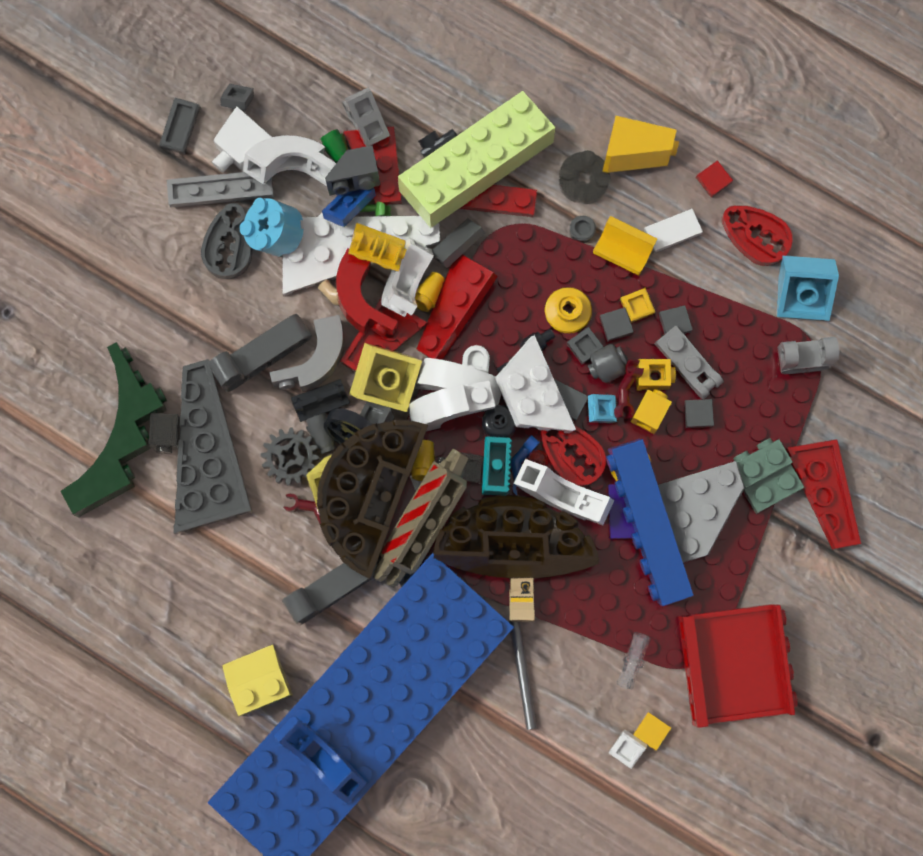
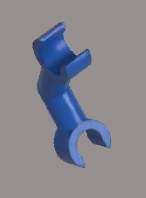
(520, 456)

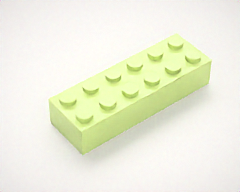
(476, 159)

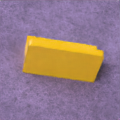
(625, 245)

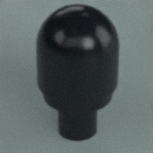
(542, 338)

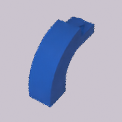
(321, 758)

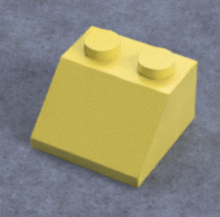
(256, 680)

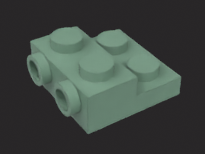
(767, 475)

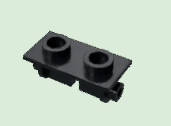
(320, 400)

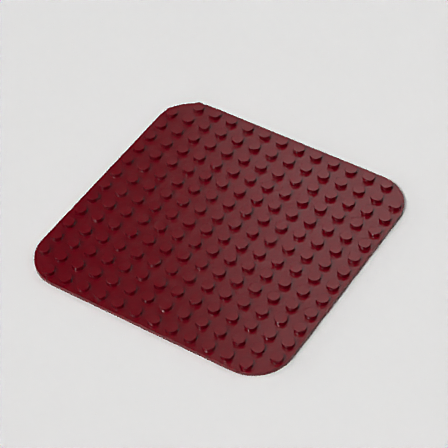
(748, 408)

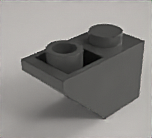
(353, 172)

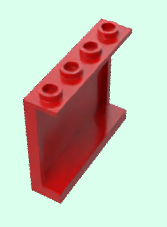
(737, 664)

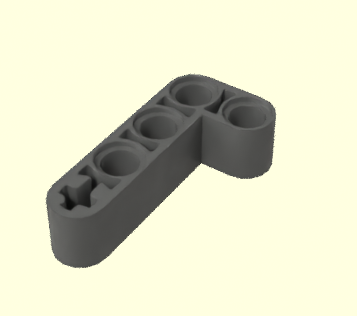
(259, 354)
(329, 589)

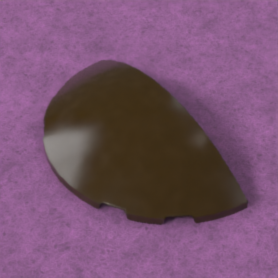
(364, 487)
(514, 540)

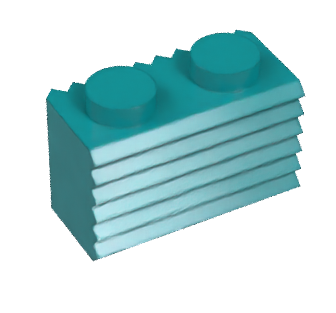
(496, 466)

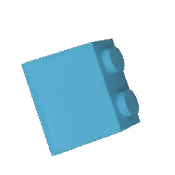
(806, 287)

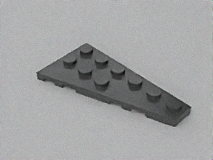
(207, 465)

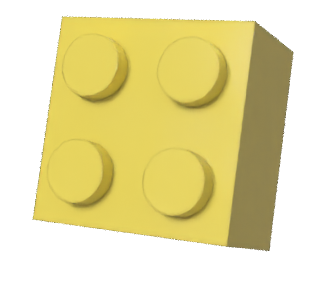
(385, 377)

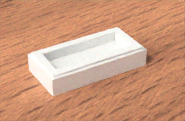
(674, 230)

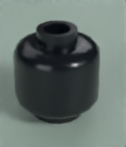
(495, 416)

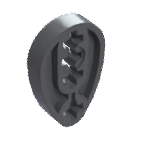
(213, 244)

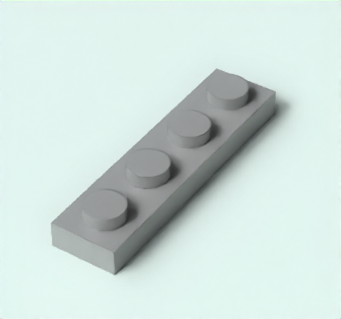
(216, 189)

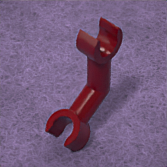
(623, 389)
(301, 504)

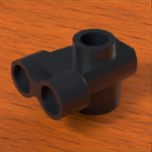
(432, 141)

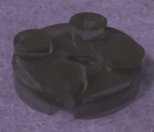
(570, 172)

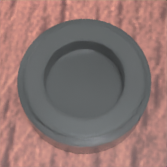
(582, 228)

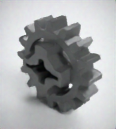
(285, 468)

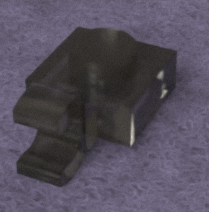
(472, 469)

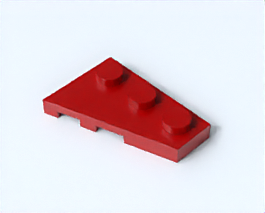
(386, 162)
(406, 328)

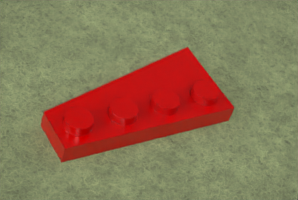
(458, 299)

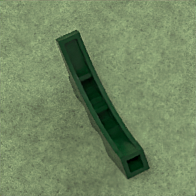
(108, 474)

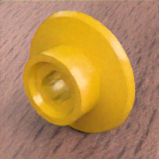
(559, 318)

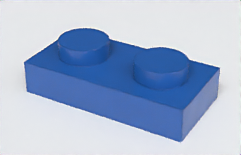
(347, 206)

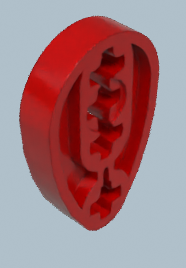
(751, 247)
(564, 466)

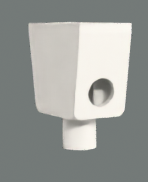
(236, 139)

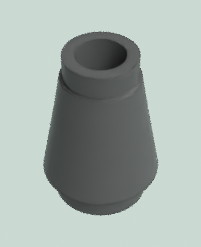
(319, 435)

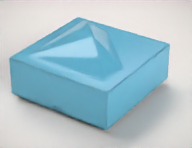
(602, 408)

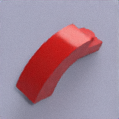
(350, 299)

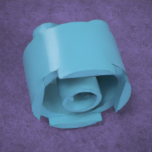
(272, 227)

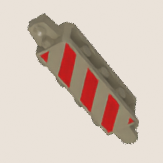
(422, 519)

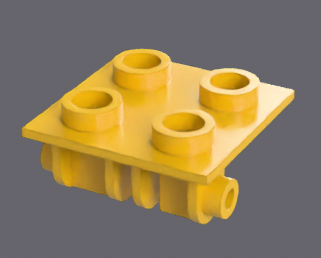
(377, 247)

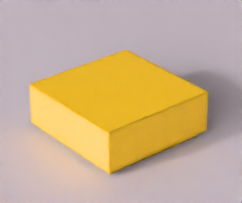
(637, 305)
(652, 731)

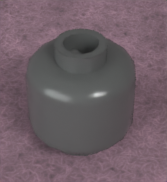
(608, 363)

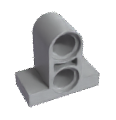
(366, 116)

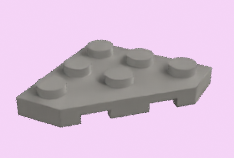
(700, 507)

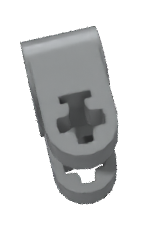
(808, 355)

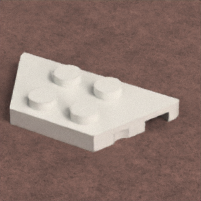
(532, 392)

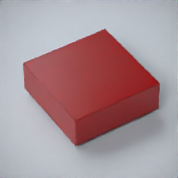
(714, 179)

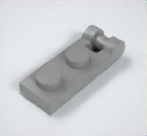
(688, 362)

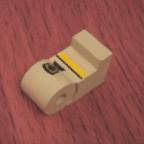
(521, 600)

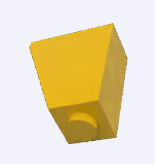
(639, 145)

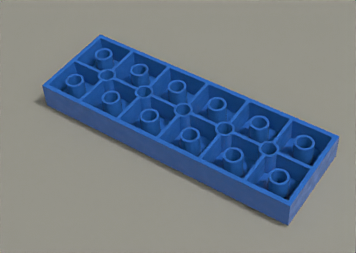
(365, 708)

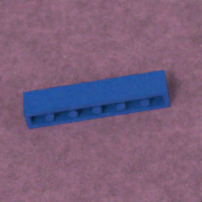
(650, 522)

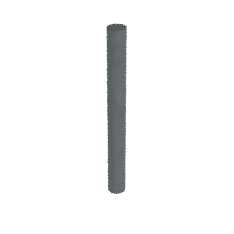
(523, 677)

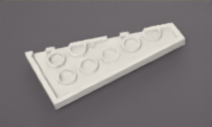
(326, 243)

